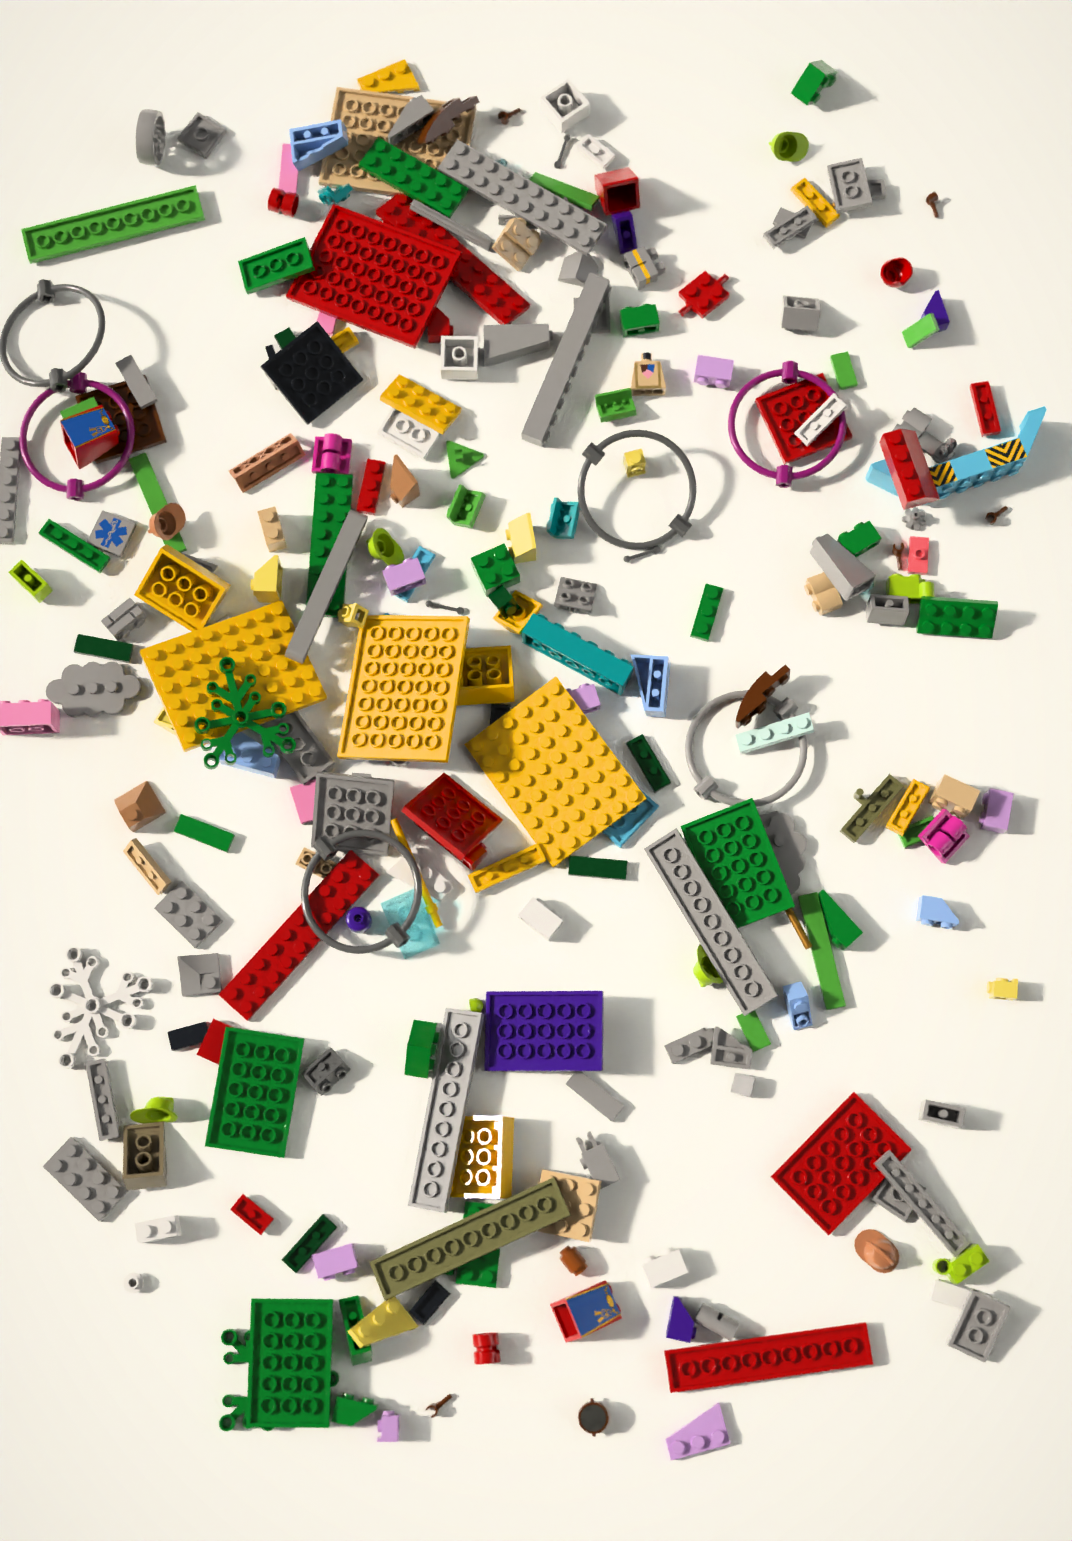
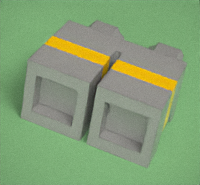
(641, 267)

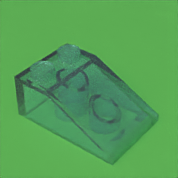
(421, 931)

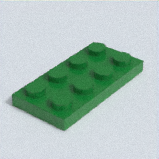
(276, 265)
(957, 617)
(483, 1270)

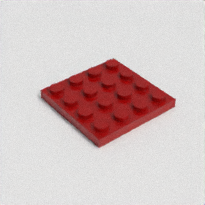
(788, 410)
(452, 815)

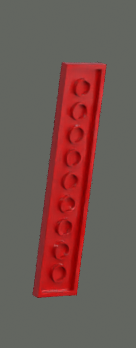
(470, 274)
(295, 938)
(768, 1357)

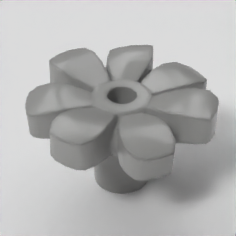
(914, 518)

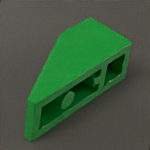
(840, 926)
(351, 1315)

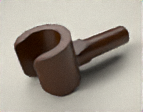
(508, 115)
(930, 200)
(996, 514)
(898, 553)
(438, 1405)

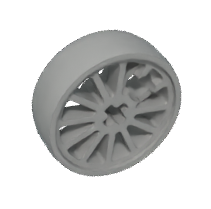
(150, 137)

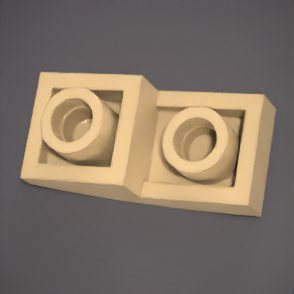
(322, 868)

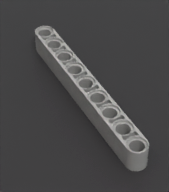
(326, 586)

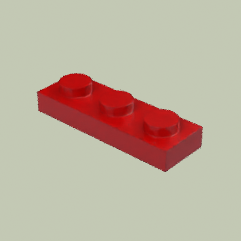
(985, 408)
(371, 486)

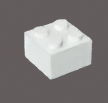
(564, 105)
(459, 357)

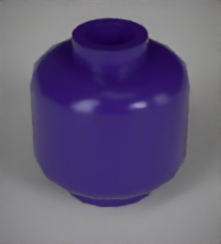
(361, 926)

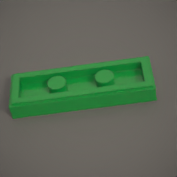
(204, 833)

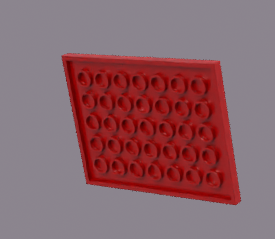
(375, 276)

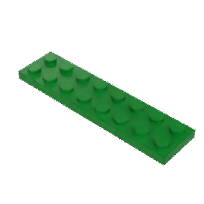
(330, 510)

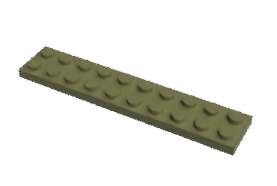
(469, 1238)

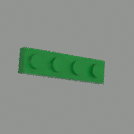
(74, 546)

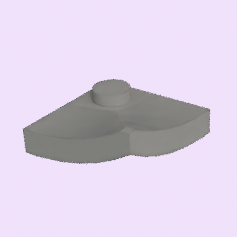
(199, 974)

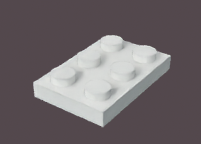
(408, 433)

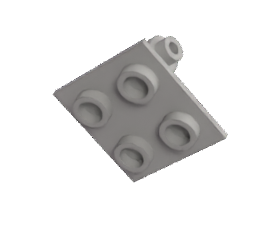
(936, 449)
(575, 595)

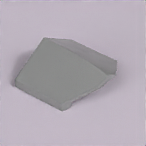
(577, 268)

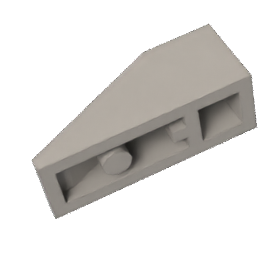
(411, 119)

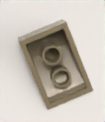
(144, 1156)

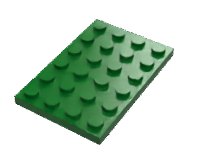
(739, 862)
(254, 1092)
(290, 1363)

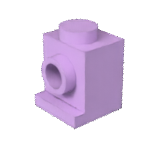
(388, 1426)

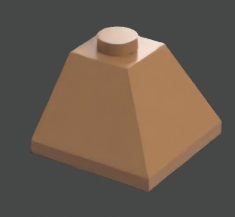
(403, 484)
(139, 806)

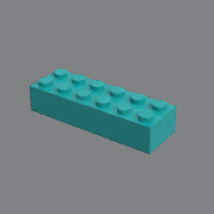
(577, 653)

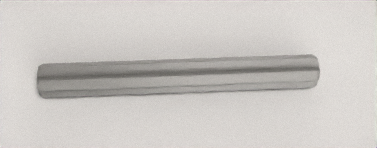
(450, 225)

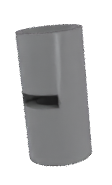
(716, 1321)

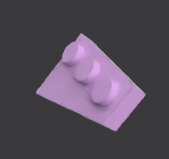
(699, 1435)

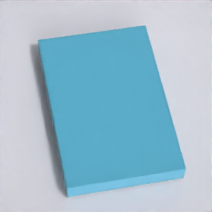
(626, 826)

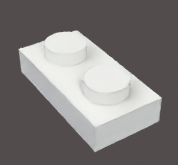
(595, 151)

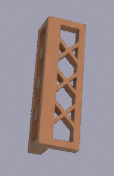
(267, 462)

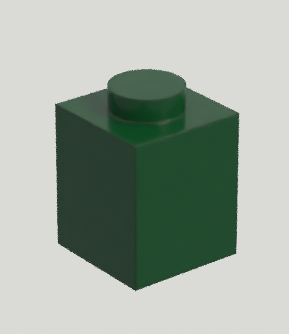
(503, 601)

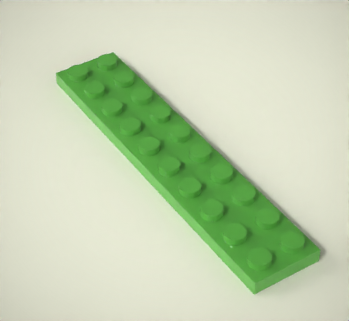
(112, 224)

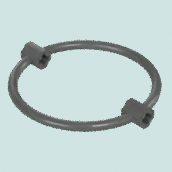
(45, 294)
(594, 455)
(396, 933)

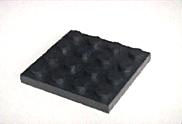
(311, 373)

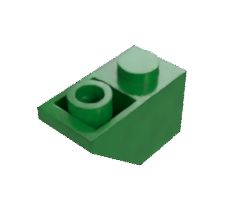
(351, 1410)

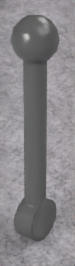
(557, 164)
(656, 550)
(459, 610)

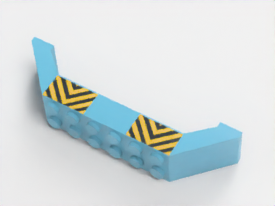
(975, 467)

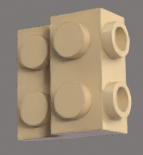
(517, 243)

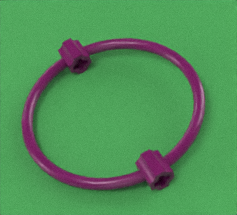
(784, 472)
(75, 487)

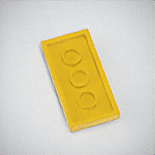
(420, 404)

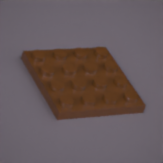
(146, 421)

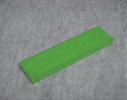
(574, 195)

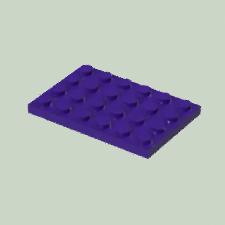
(544, 1030)

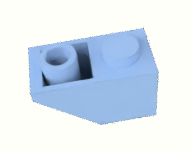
(935, 911)
(797, 1005)

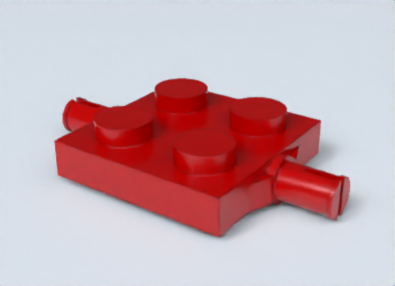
(703, 294)

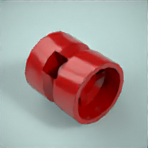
(282, 201)
(486, 1348)

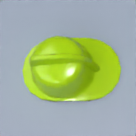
(789, 146)
(385, 548)
(705, 970)
(156, 1110)

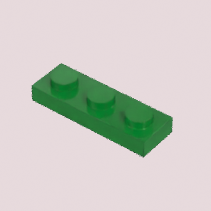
(706, 612)

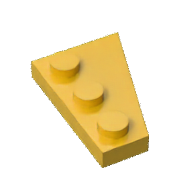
(391, 78)

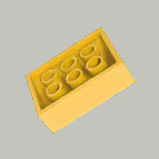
(182, 589)
(487, 676)
(485, 1158)

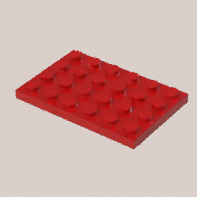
(836, 1163)

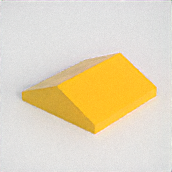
(518, 620)

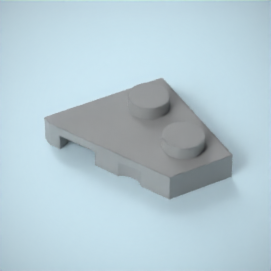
(729, 1051)

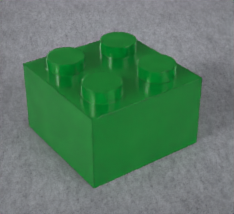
(495, 569)

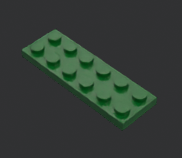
(413, 177)

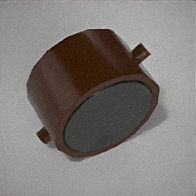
(593, 1417)

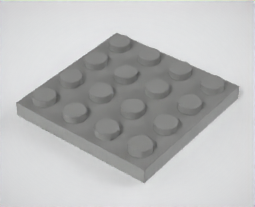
(352, 804)

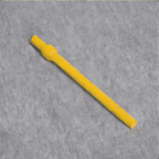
(431, 907)

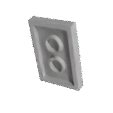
(849, 185)
(188, 914)
(978, 1325)

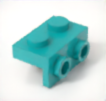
(331, 197)
(563, 519)

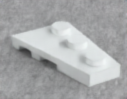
(435, 882)

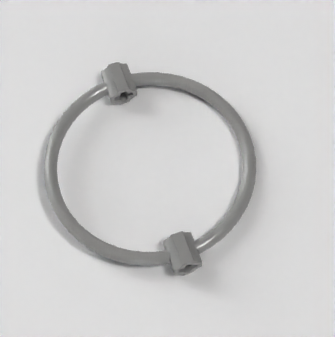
(707, 786)

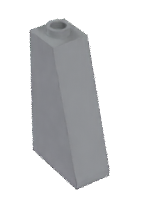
(514, 341)
(841, 567)

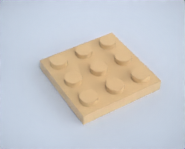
(581, 1198)

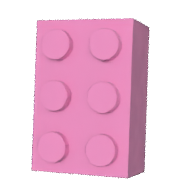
(29, 717)

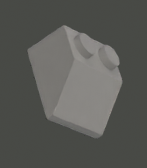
(800, 313)

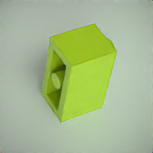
(30, 581)

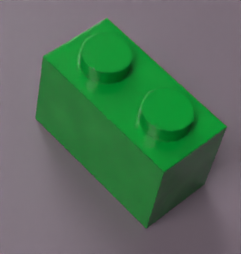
(639, 320)
(860, 539)

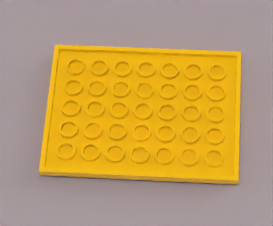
(258, 647)
(404, 688)
(555, 771)

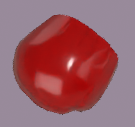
(896, 272)

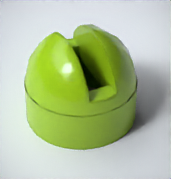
(476, 1005)

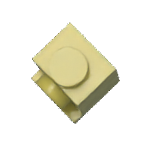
(634, 463)
(347, 615)
(1003, 989)

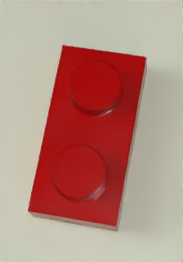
(252, 1214)

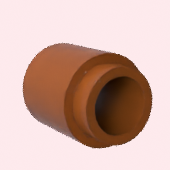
(573, 1260)

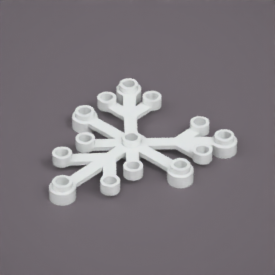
(82, 1028)

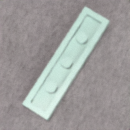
(774, 733)

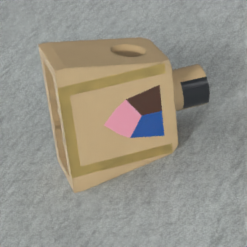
(647, 377)

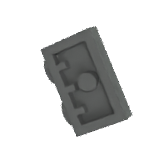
(326, 1071)

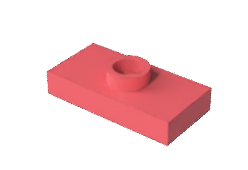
(918, 555)

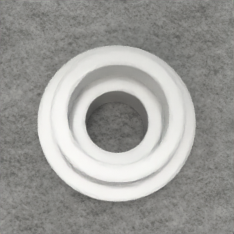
(139, 1282)

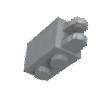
(597, 1162)

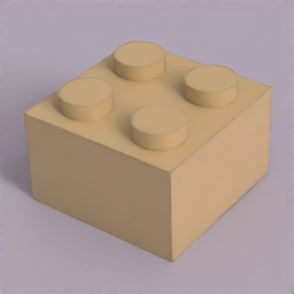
(953, 796)

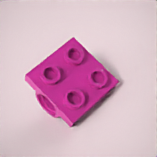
(332, 454)
(944, 835)

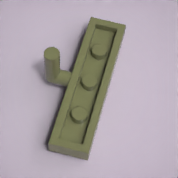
(870, 807)

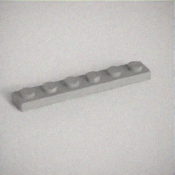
(9, 480)
(921, 1203)

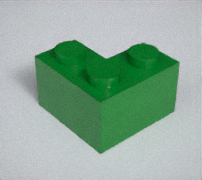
(812, 81)
(421, 1049)

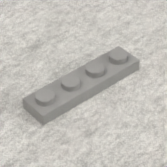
(102, 1099)

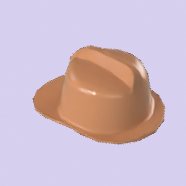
(167, 521)
(876, 1251)

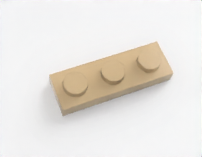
(147, 866)

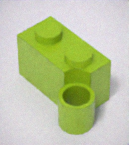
(910, 587)
(963, 1265)

